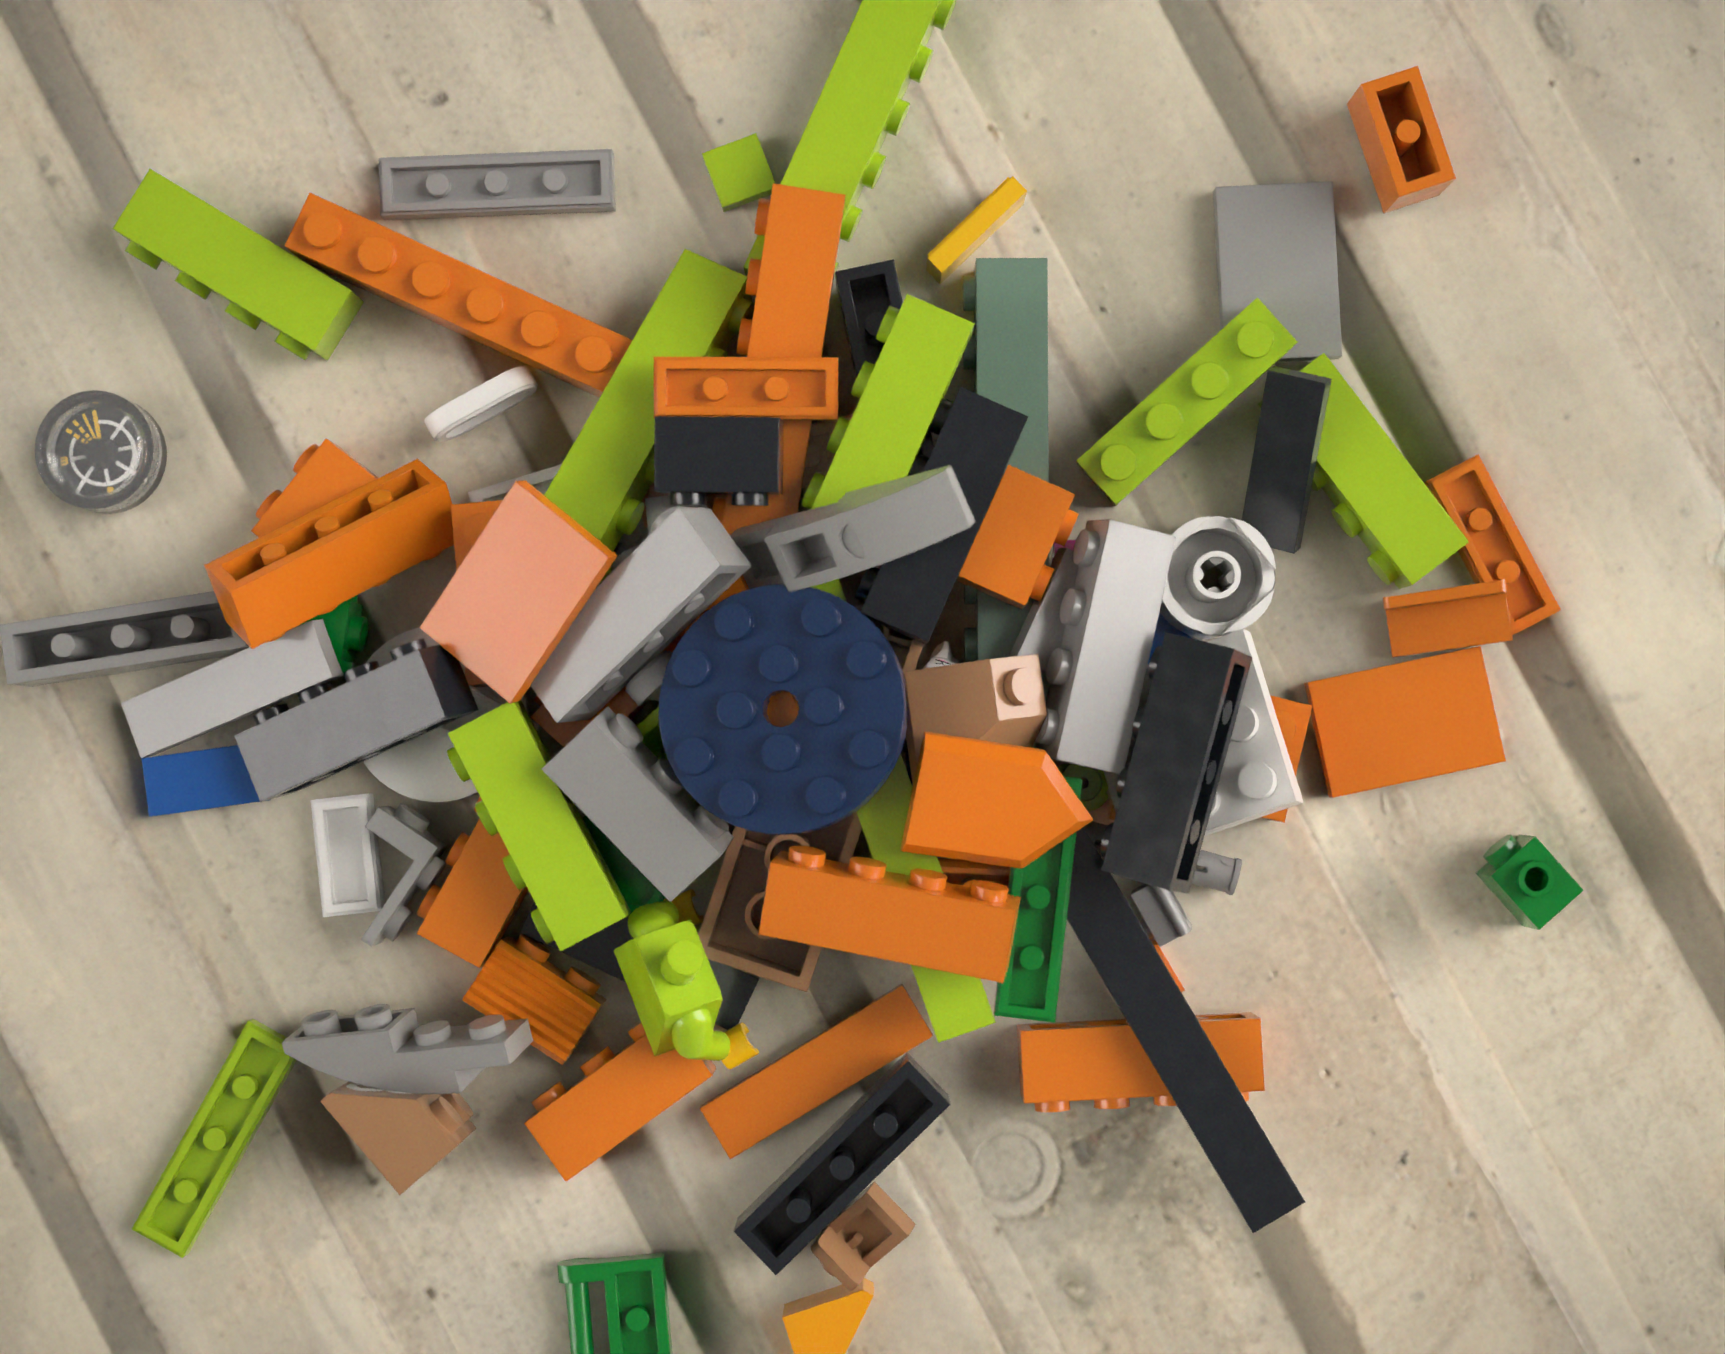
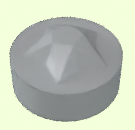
(648, 681)

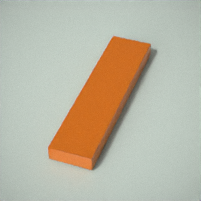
(816, 1071)

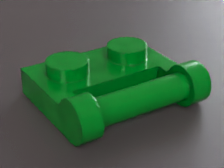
(634, 1303)

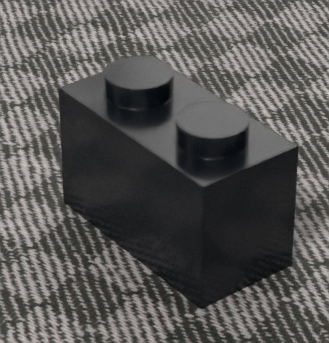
(718, 458)

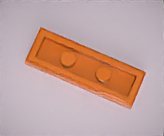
(746, 387)
(1495, 543)

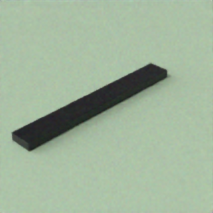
(1176, 1043)

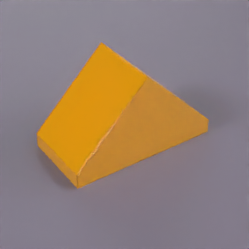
(827, 1319)

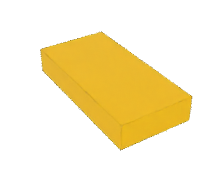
(975, 229)

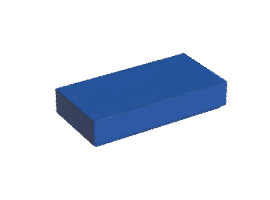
(197, 781)

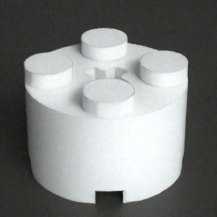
(1245, 581)

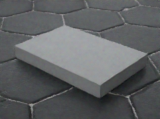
(1283, 250)

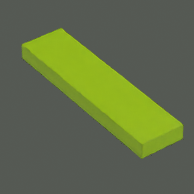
(216, 1139)

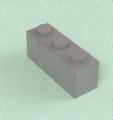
(639, 803)

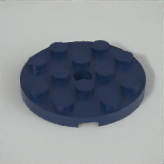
(846, 720)

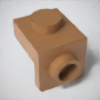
(861, 1236)

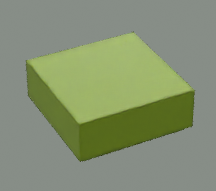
(739, 172)

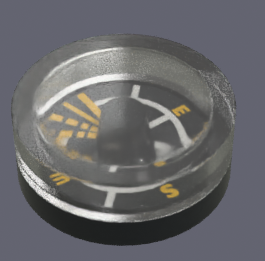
(100, 452)

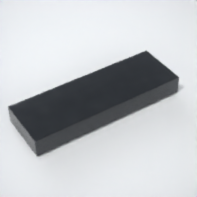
(1285, 456)

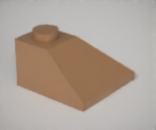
(976, 700)

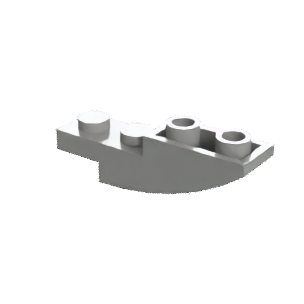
(855, 532)
(396, 1054)

